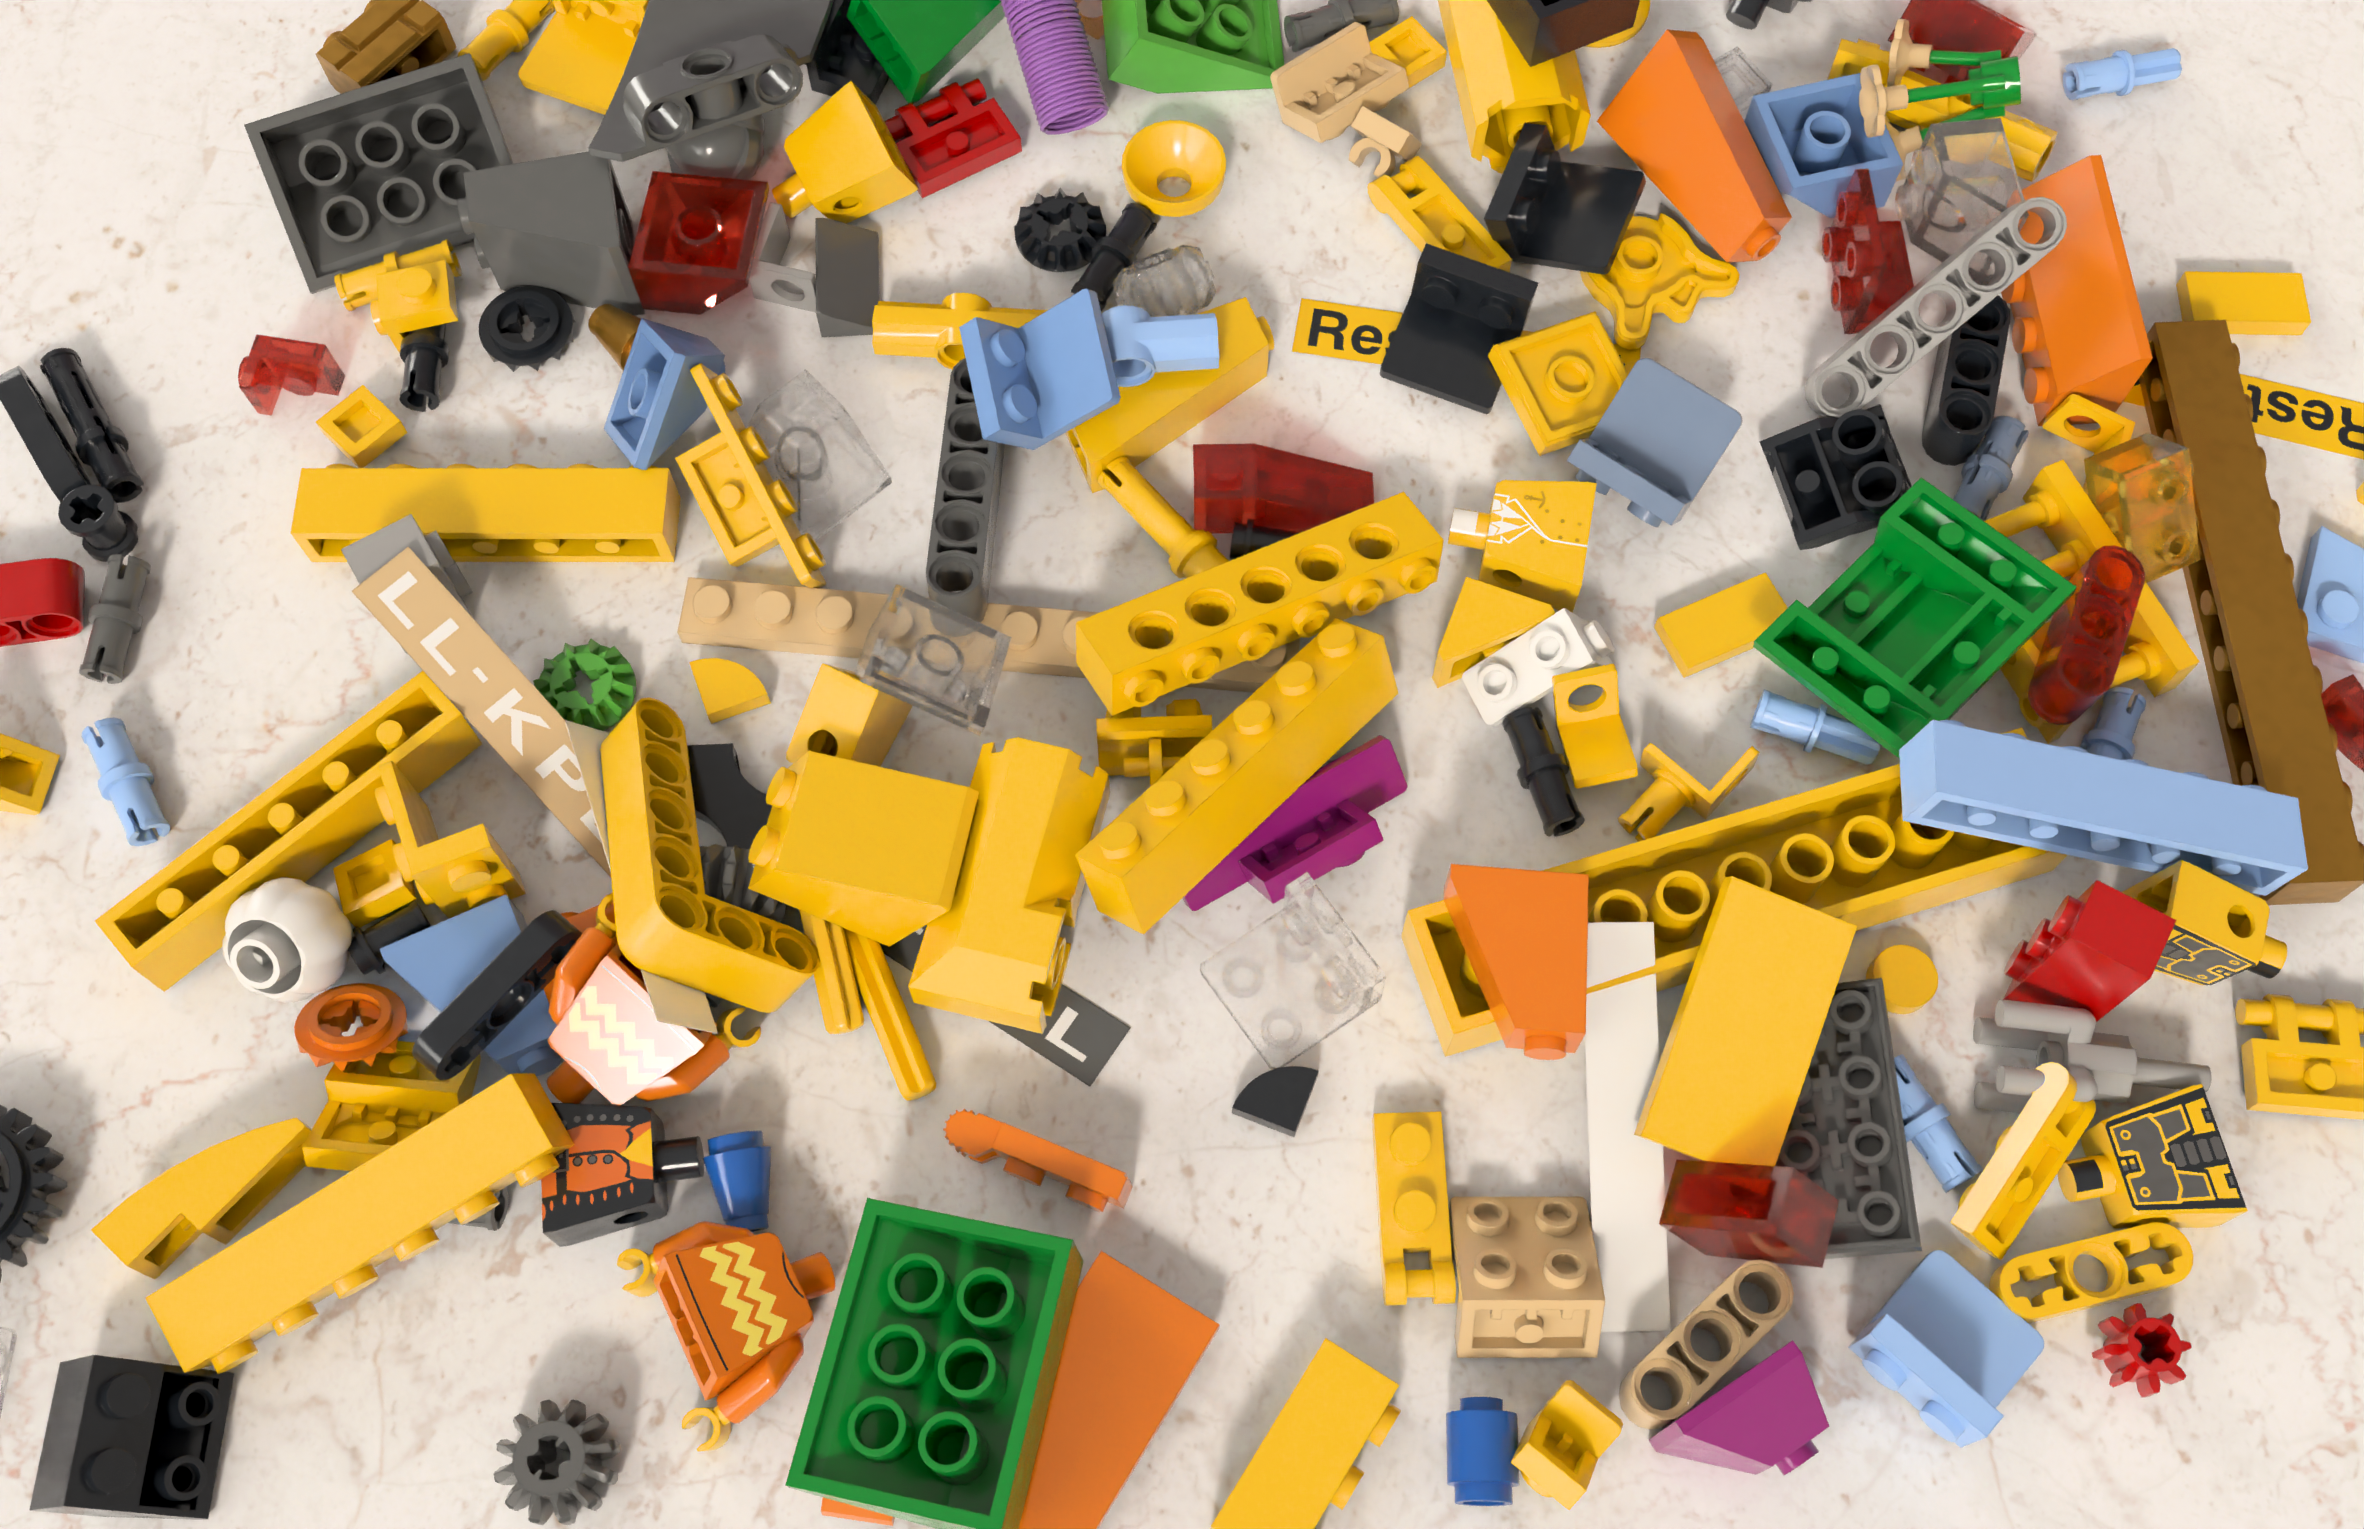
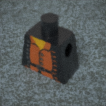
(613, 1171)

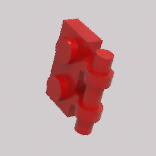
(957, 146)

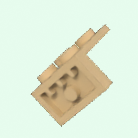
(1526, 1278)

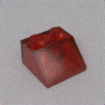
(1964, 28)
(696, 240)

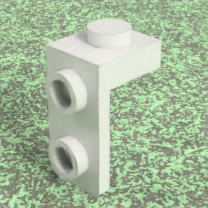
(1525, 666)

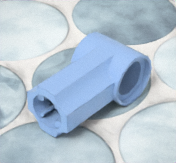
(1158, 344)

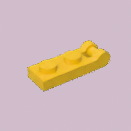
(1434, 214)
(2024, 1163)
(1412, 1206)

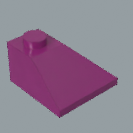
(1753, 1420)

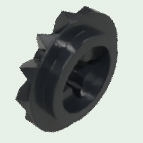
(1068, 249)
(503, 323)

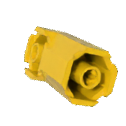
(1502, 91)
(1017, 885)

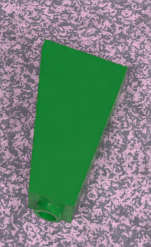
(922, 38)

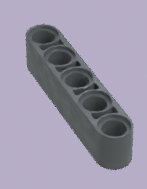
(964, 506)

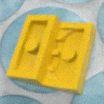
(380, 1107)

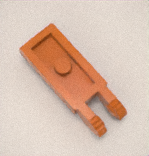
(1034, 1158)

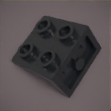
(1561, 210)
(1451, 326)

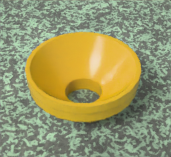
(1169, 151)

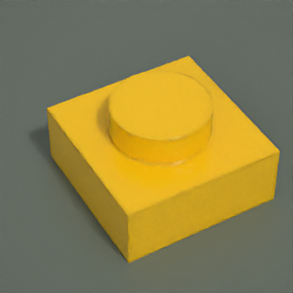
(1412, 49)
(361, 427)
(372, 885)

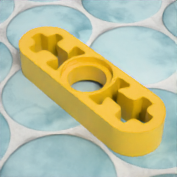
(2129, 1243)

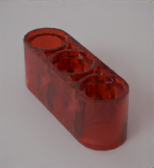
(2087, 636)

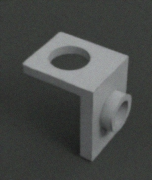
(766, 265)

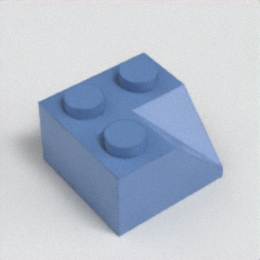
(1817, 139)

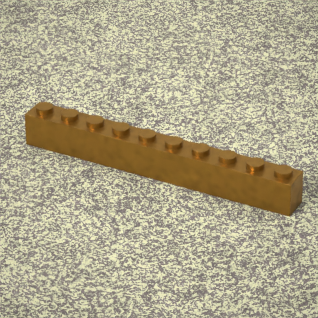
(2248, 605)

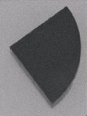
(1277, 1098)

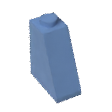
(452, 954)

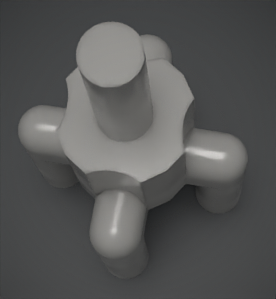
(2099, 1062)

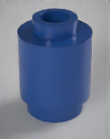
(1480, 1452)

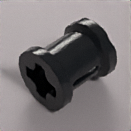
(95, 517)

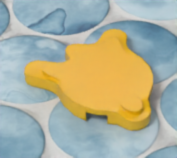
(1657, 273)

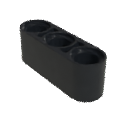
(1966, 385)

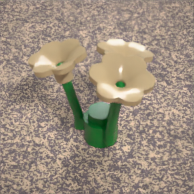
(1993, 85)

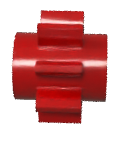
(2160, 1352)

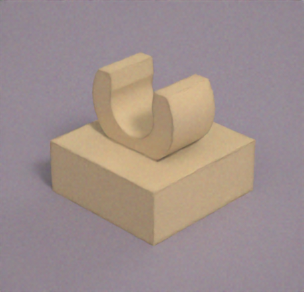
(1384, 138)

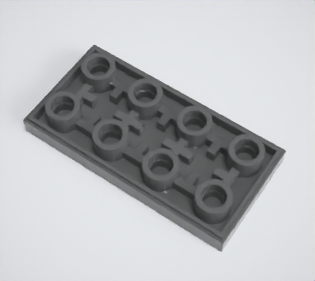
(1852, 1129)

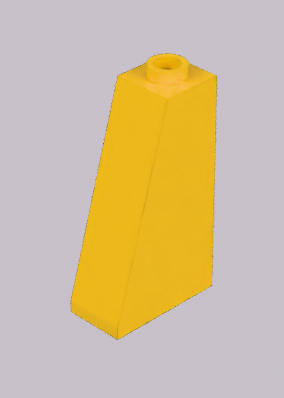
(1175, 401)

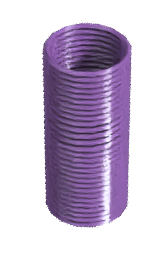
(1056, 64)

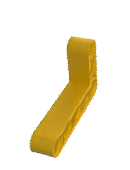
(658, 877)

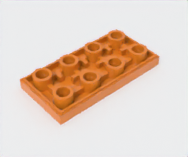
(1113, 1387)

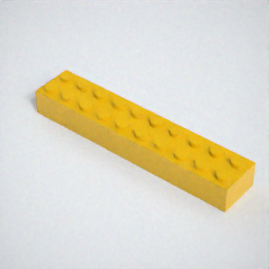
(1823, 848)

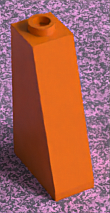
(1697, 149)

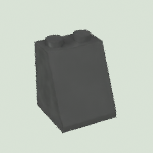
(554, 228)

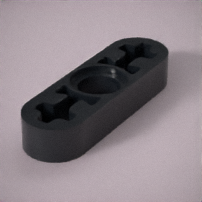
(41, 433)
(495, 996)

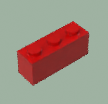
(2089, 952)

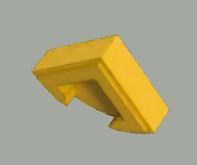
(727, 688)

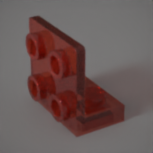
(1865, 257)

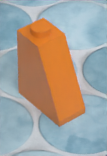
(1527, 951)

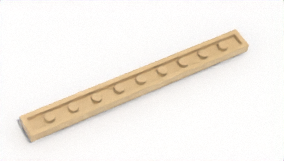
(839, 622)

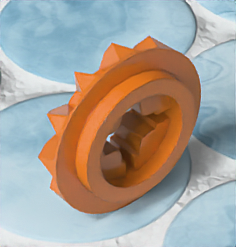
(332, 1013)

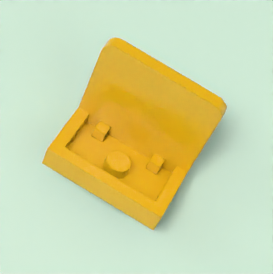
(584, 51)
(447, 871)

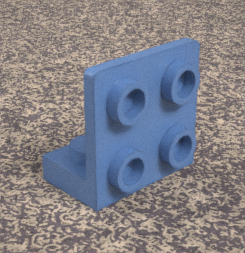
(1042, 375)

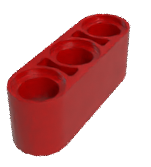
(40, 600)

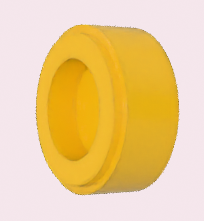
(1907, 978)

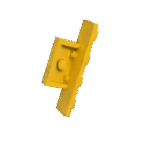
(737, 491)

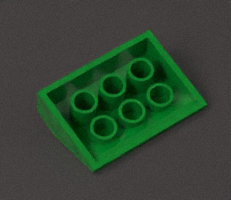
(938, 1369)

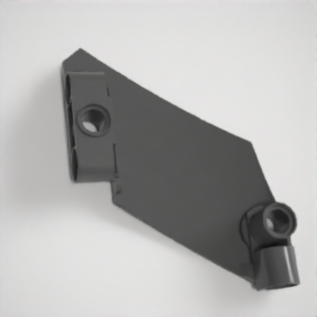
(707, 69)

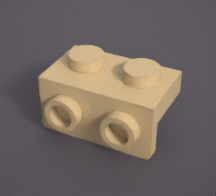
(1332, 82)

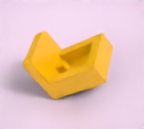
(414, 300)
(1565, 1444)

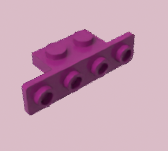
(1312, 830)

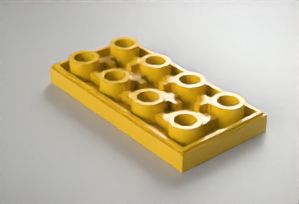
(1745, 1027)

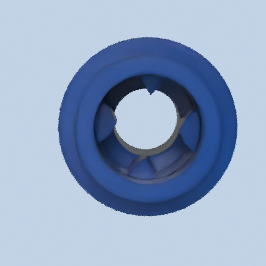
(741, 1178)

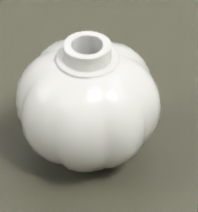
(287, 940)

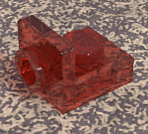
(288, 364)

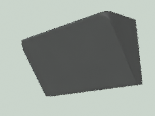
(845, 278)

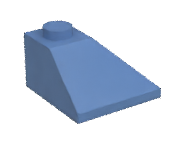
(657, 391)

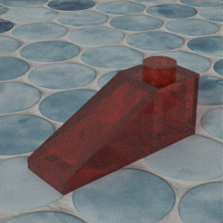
(1272, 488)

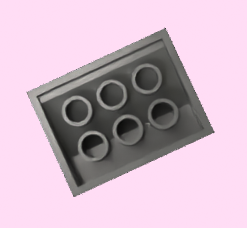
(378, 166)

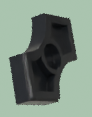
(724, 795)

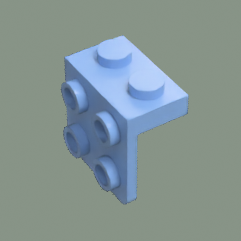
(1948, 1348)

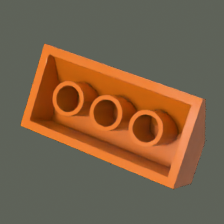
(2079, 302)

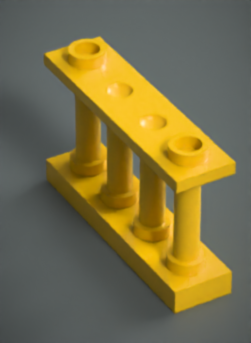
(2076, 529)

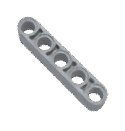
(1962, 298)

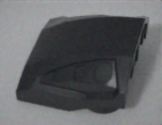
(1836, 475)

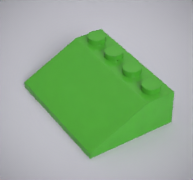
(1192, 44)

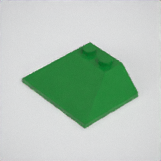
(1916, 618)

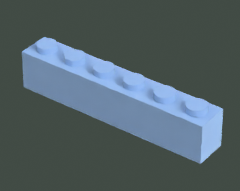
(2098, 806)

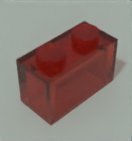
(1749, 1212)

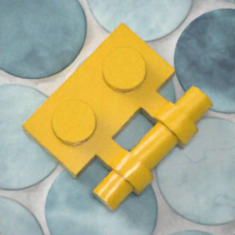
(2298, 1075)

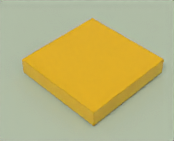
(1560, 379)

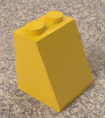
(862, 845)

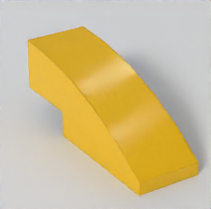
(205, 1194)

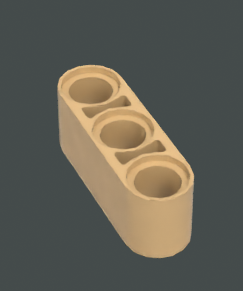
(1733, 1326)

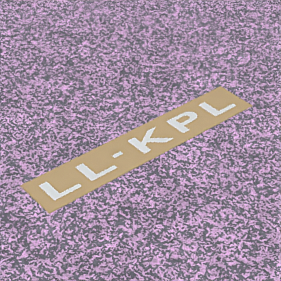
(483, 688)

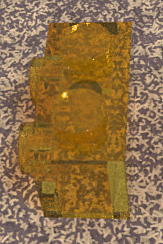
(2147, 501)

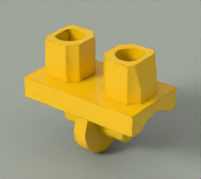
(1150, 745)

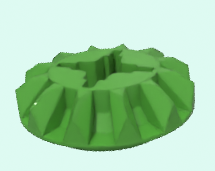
(611, 693)

